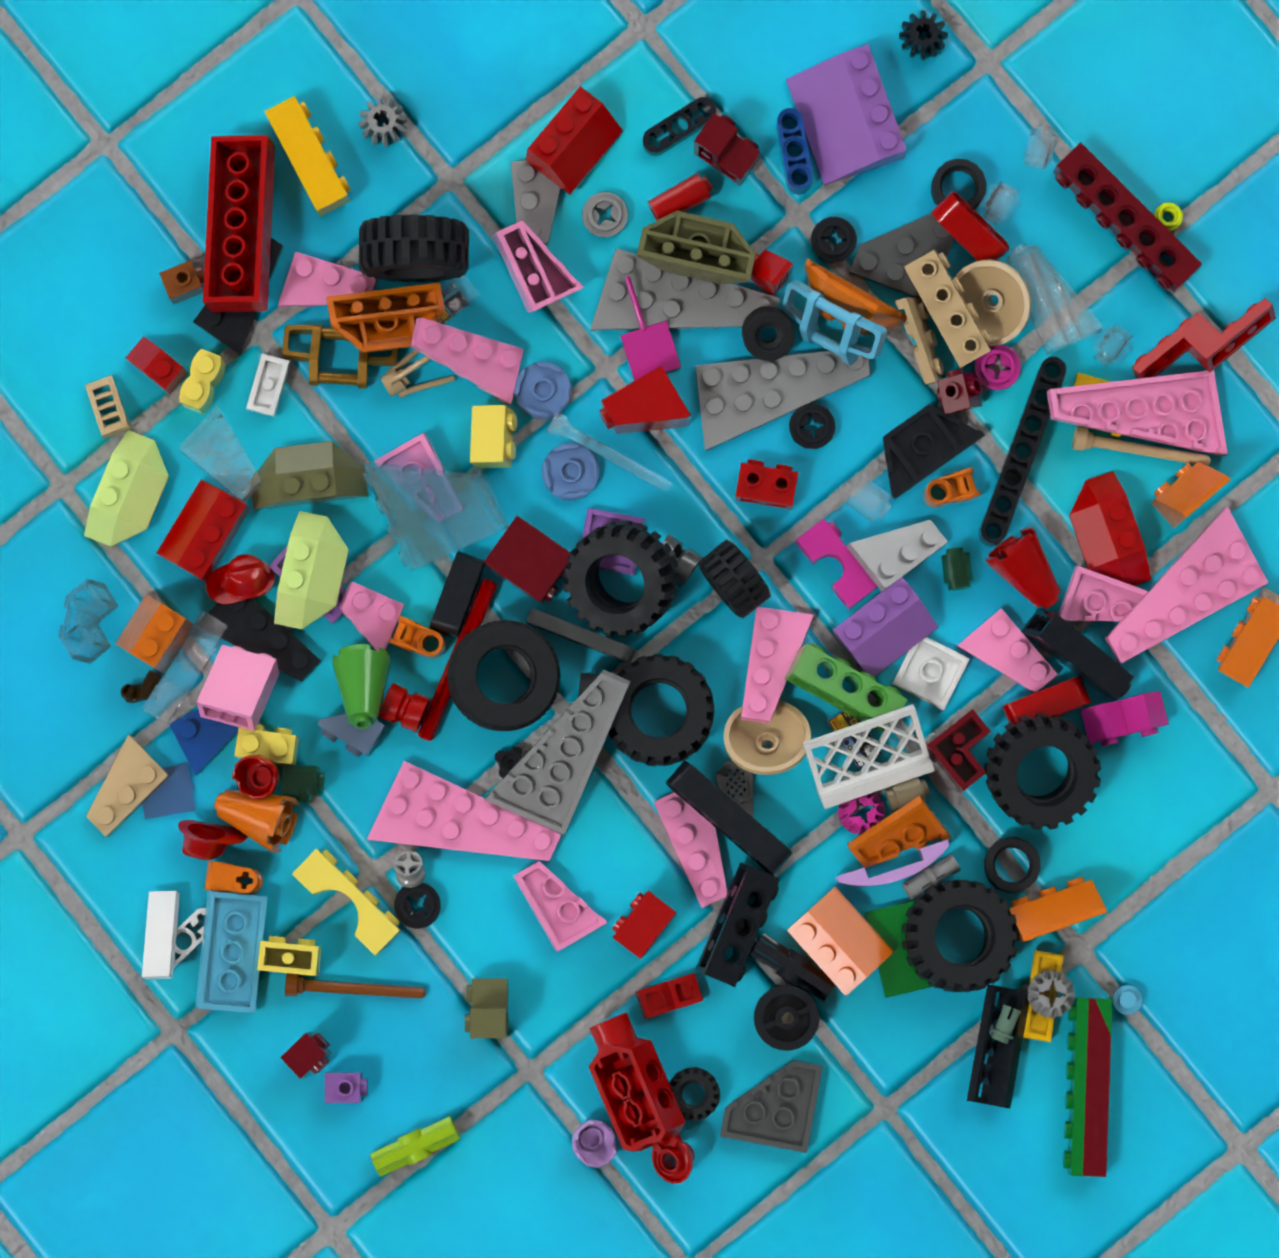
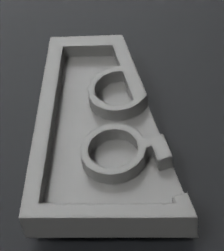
(534, 199)
(897, 552)

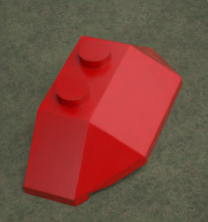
(1109, 531)

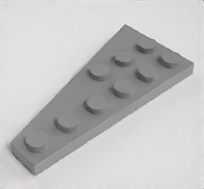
(671, 298)
(756, 391)
(557, 767)

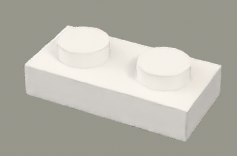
(268, 385)

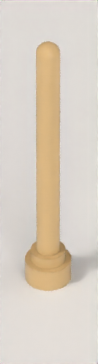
(1085, 440)

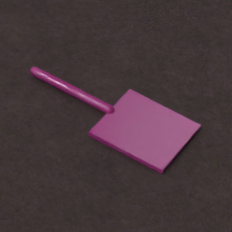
(649, 345)

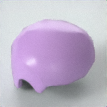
(594, 1143)

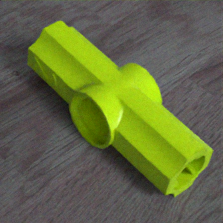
(415, 1146)

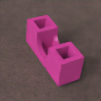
(824, 542)

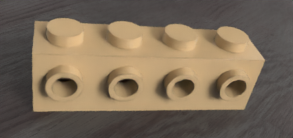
(948, 308)

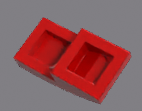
(669, 996)

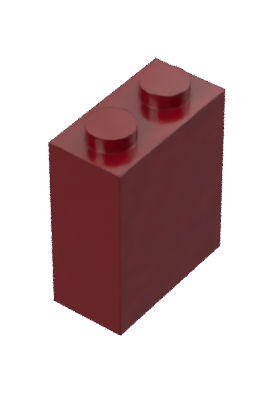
(528, 560)

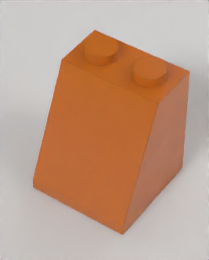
(155, 634)

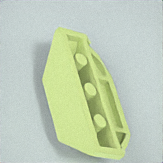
(127, 491)
(310, 572)

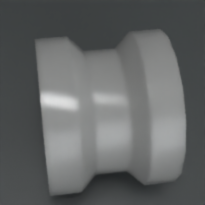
(404, 863)

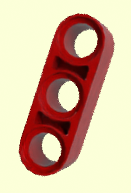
(969, 228)
(1052, 700)

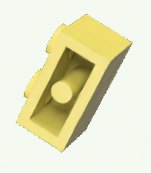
(492, 436)
(277, 745)
(283, 957)

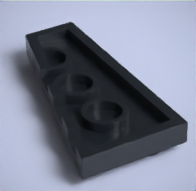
(234, 327)
(254, 630)

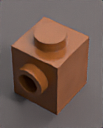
(183, 281)

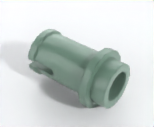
(1005, 1026)

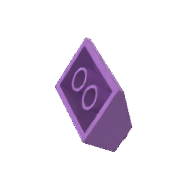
(885, 628)

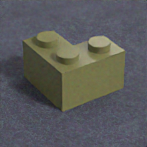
(489, 1008)

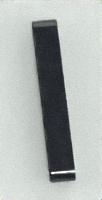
(1012, 462)

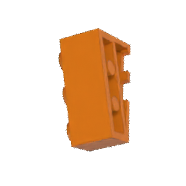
(1252, 639)

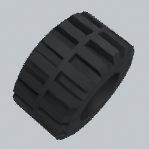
(734, 579)

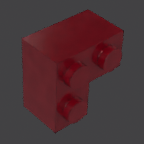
(724, 150)
(953, 753)

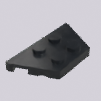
(924, 446)

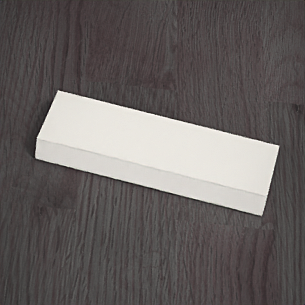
(160, 935)

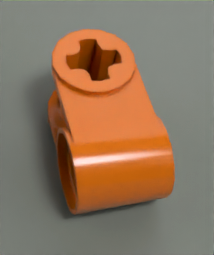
(957, 489)
(412, 638)
(228, 878)

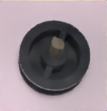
(786, 1018)

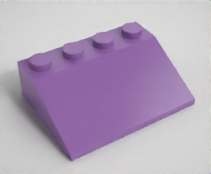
(847, 115)

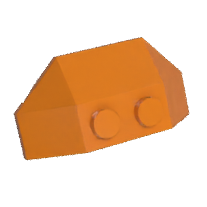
(851, 298)
(384, 317)

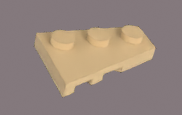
(918, 329)
(126, 787)

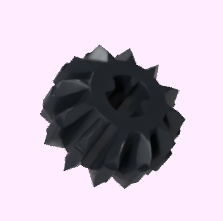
(930, 43)

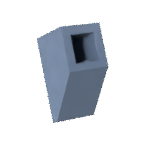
(357, 740)

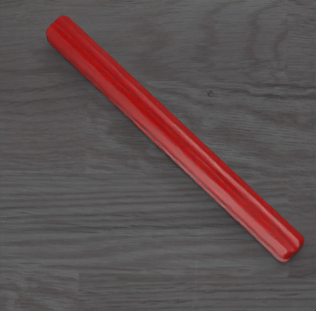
(442, 694)

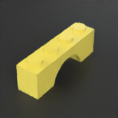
(320, 875)

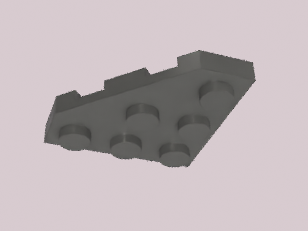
(885, 256)
(777, 1109)

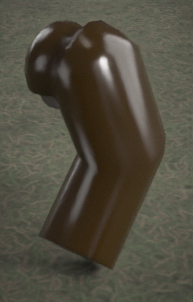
(142, 691)

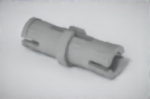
(931, 876)

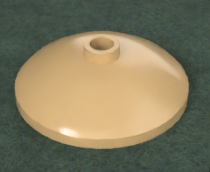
(996, 278)
(785, 734)

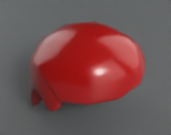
(256, 776)

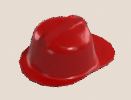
(240, 580)
(207, 840)

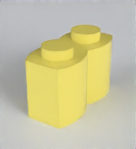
(198, 389)

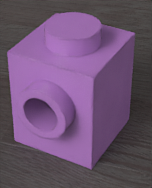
(345, 1087)

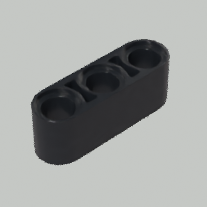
(457, 594)

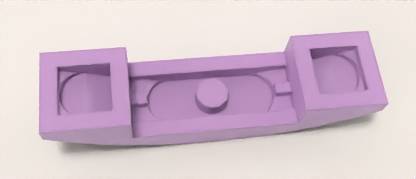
(927, 854)

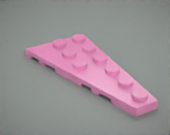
(1161, 409)
(1200, 582)
(444, 816)

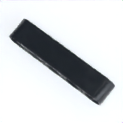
(728, 818)

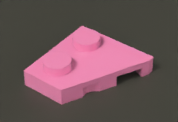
(371, 614)

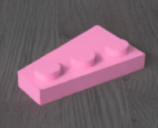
(314, 279)
(1008, 650)

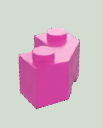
(1125, 717)

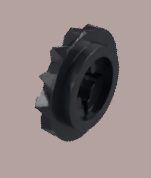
(824, 230)
(820, 416)
(418, 919)

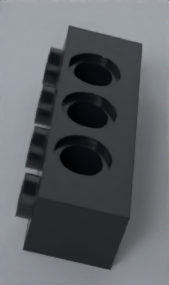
(724, 933)

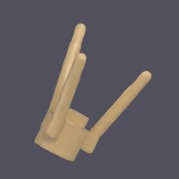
(396, 379)

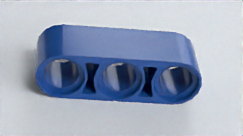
(797, 138)

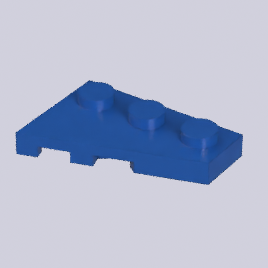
(201, 738)

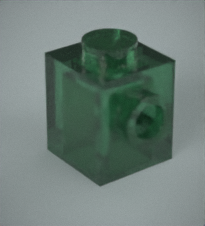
(302, 782)

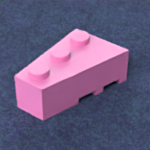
(533, 267)

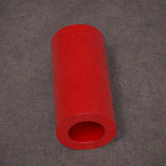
(681, 196)

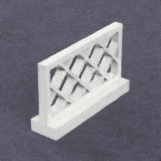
(870, 779)

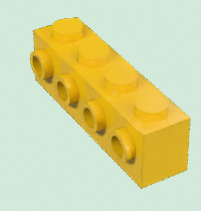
(307, 156)

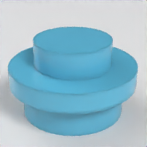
(1127, 1000)

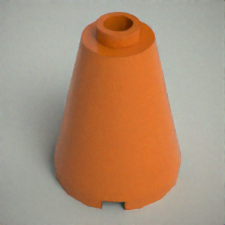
(264, 820)

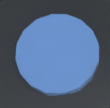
(542, 390)
(570, 471)

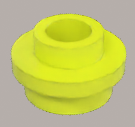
(1174, 210)

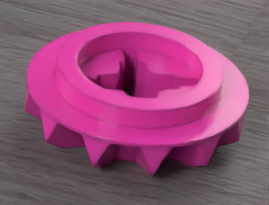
(1007, 359)
(856, 824)

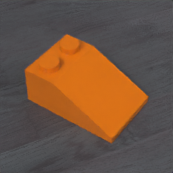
(1188, 492)

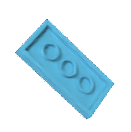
(231, 952)

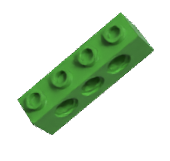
(804, 675)

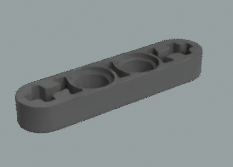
(580, 635)

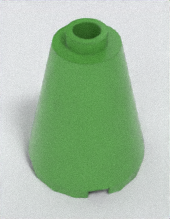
(361, 682)

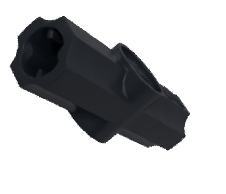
(792, 967)

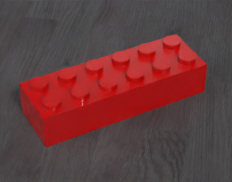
(239, 224)

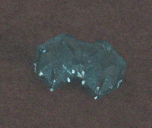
(85, 609)

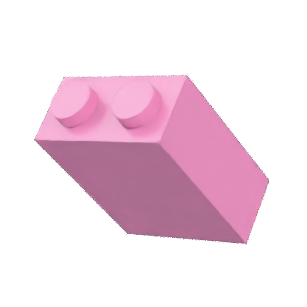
(238, 687)

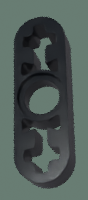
(657, 129)

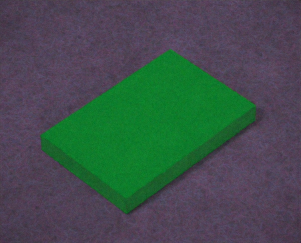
(895, 972)

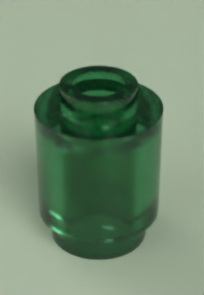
(957, 569)

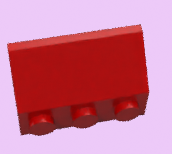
(574, 141)
(203, 530)

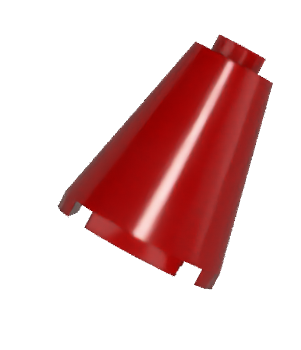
(1026, 568)

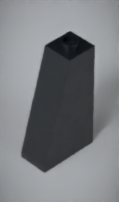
(1077, 653)

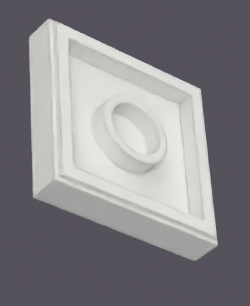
(931, 672)

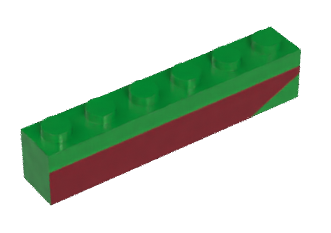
(1089, 1087)

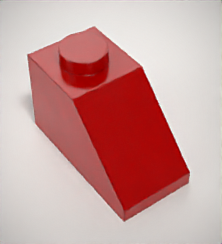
(770, 271)
(156, 365)

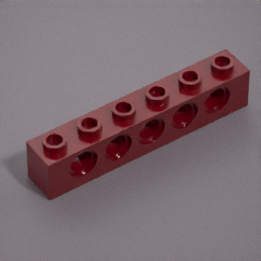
(1082, 161)

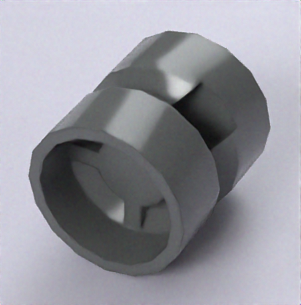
(686, 559)

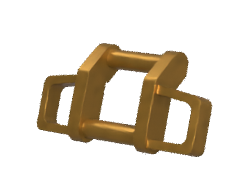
(315, 376)

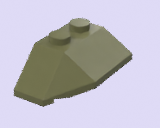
(697, 248)
(308, 476)

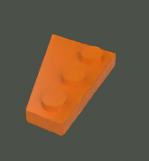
(904, 829)

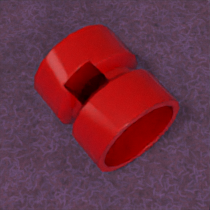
(404, 707)

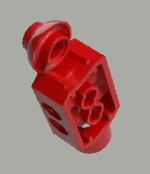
(640, 1098)

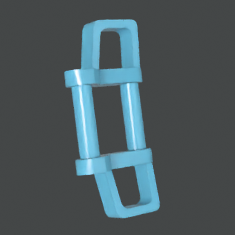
(809, 329)

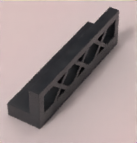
(1002, 1063)

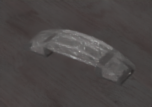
(186, 668)

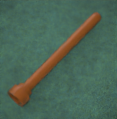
(297, 985)

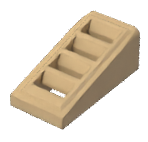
(114, 428)

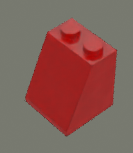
(645, 405)

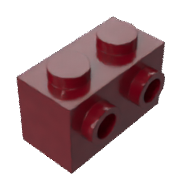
(308, 1055)

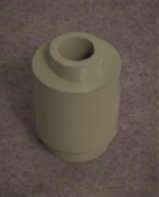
(904, 792)

